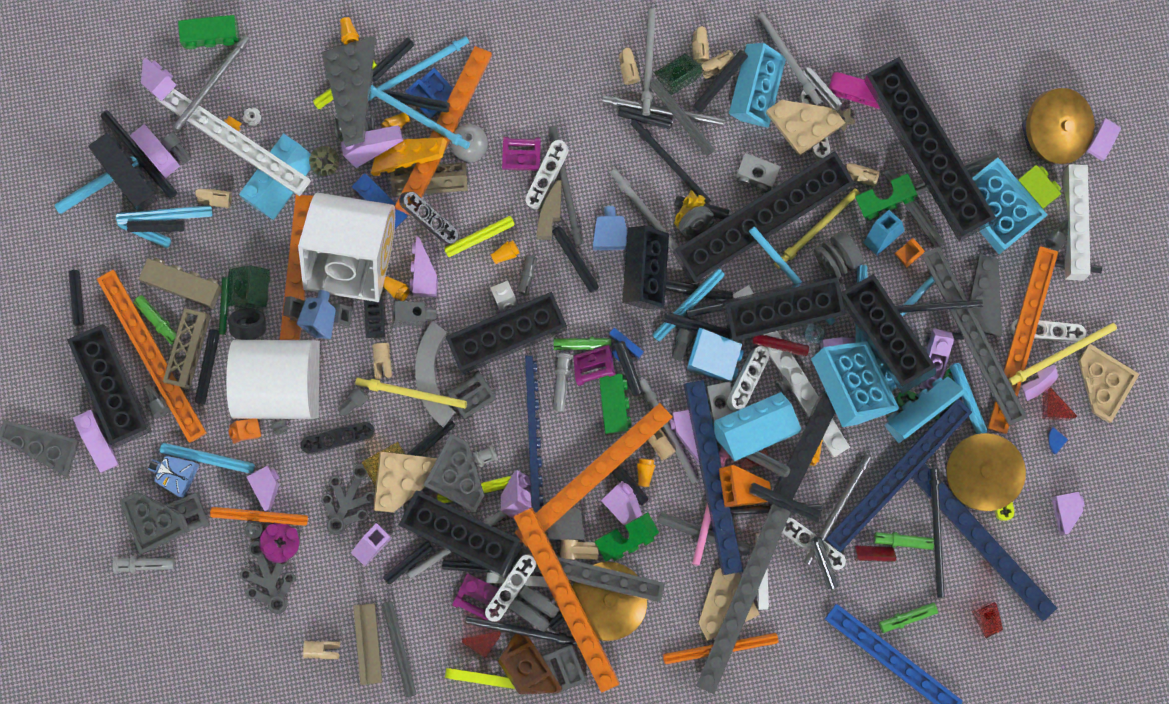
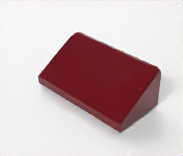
(874, 553)

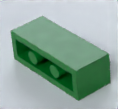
(208, 31)
(614, 404)

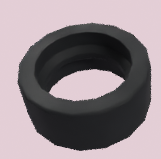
(244, 316)

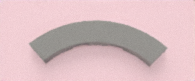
(426, 372)

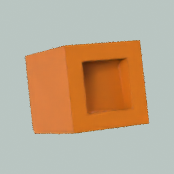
(909, 252)

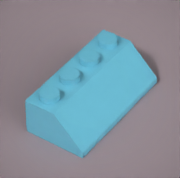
(757, 84)
(265, 192)
(924, 409)
(757, 426)

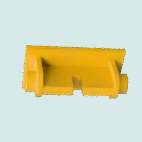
(689, 203)

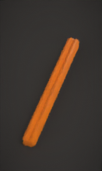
(704, 651)

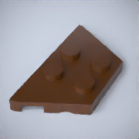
(527, 668)

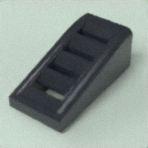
(376, 334)

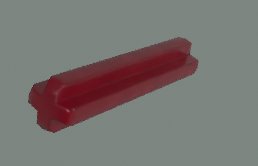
(781, 344)

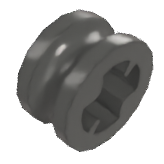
(783, 385)
(279, 427)

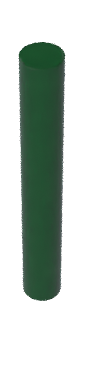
(224, 306)

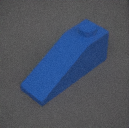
(370, 191)

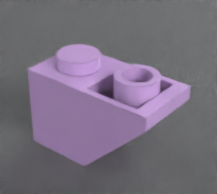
(155, 80)
(516, 494)
(371, 544)

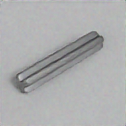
(822, 89)

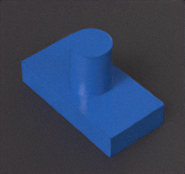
(632, 348)

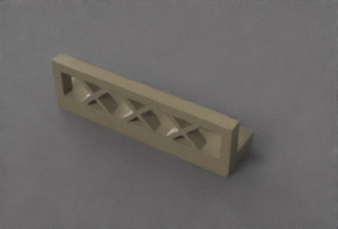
(441, 182)
(194, 349)
(367, 644)

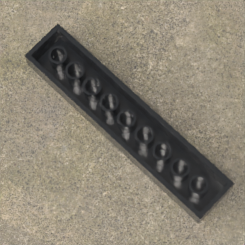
(929, 149)
(767, 213)

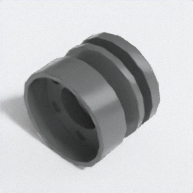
(838, 255)

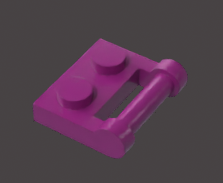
(521, 159)
(592, 360)
(478, 590)

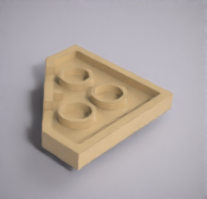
(804, 123)
(1105, 382)
(399, 479)
(718, 603)

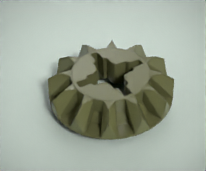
(316, 164)

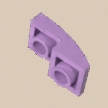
(1104, 139)
(1045, 379)

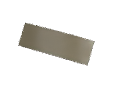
(550, 213)

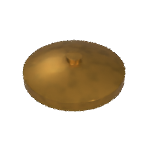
(1060, 126)
(986, 472)
(610, 612)

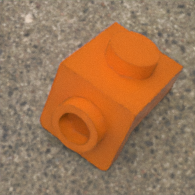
(244, 430)

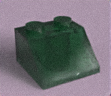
(248, 287)

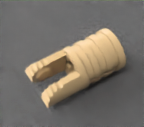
(700, 45)
(716, 64)
(628, 67)
(863, 174)
(214, 197)
(381, 356)
(662, 445)
(317, 649)

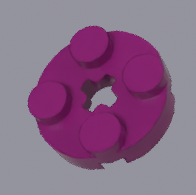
(289, 537)

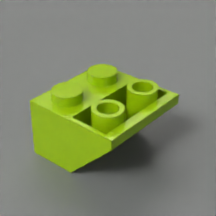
(1039, 186)

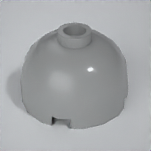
(478, 143)

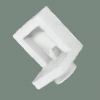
(504, 296)

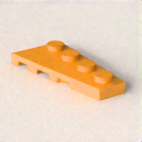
(408, 153)

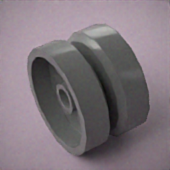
(534, 608)

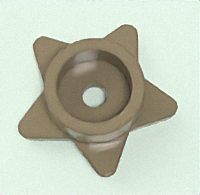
(848, 119)

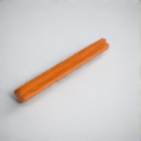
(259, 516)

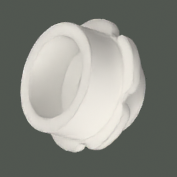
(252, 121)

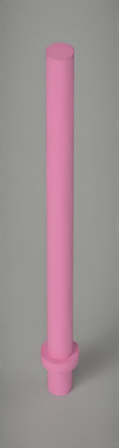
(706, 520)

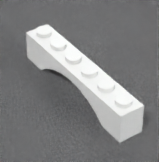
(1078, 241)

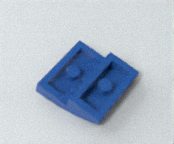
(432, 87)

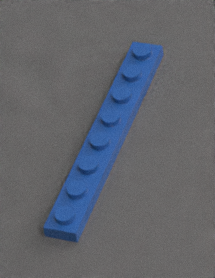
(890, 657)

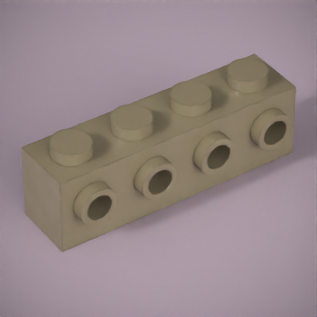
(180, 283)

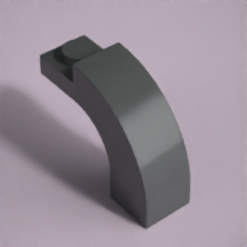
(293, 308)

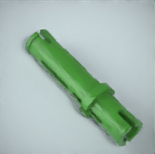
(154, 317)
(580, 343)
(903, 540)
(901, 620)

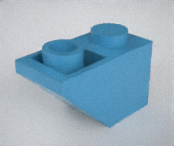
(884, 232)

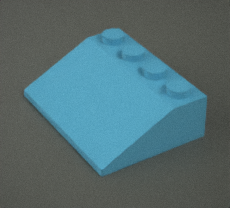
(1010, 203)
(854, 383)

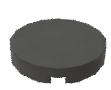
(696, 222)

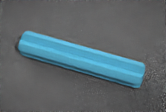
(151, 236)

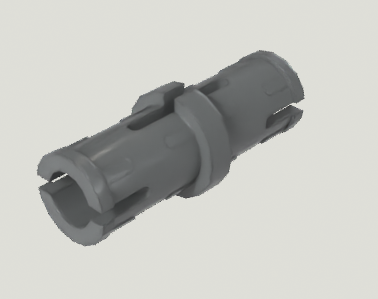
(527, 275)

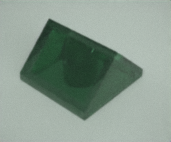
(679, 73)

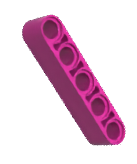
(851, 89)

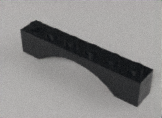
(807, 446)

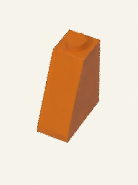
(736, 486)

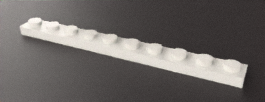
(238, 143)
(801, 388)

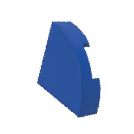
(1056, 440)

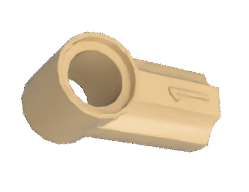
(578, 550)

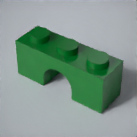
(902, 192)
(640, 531)

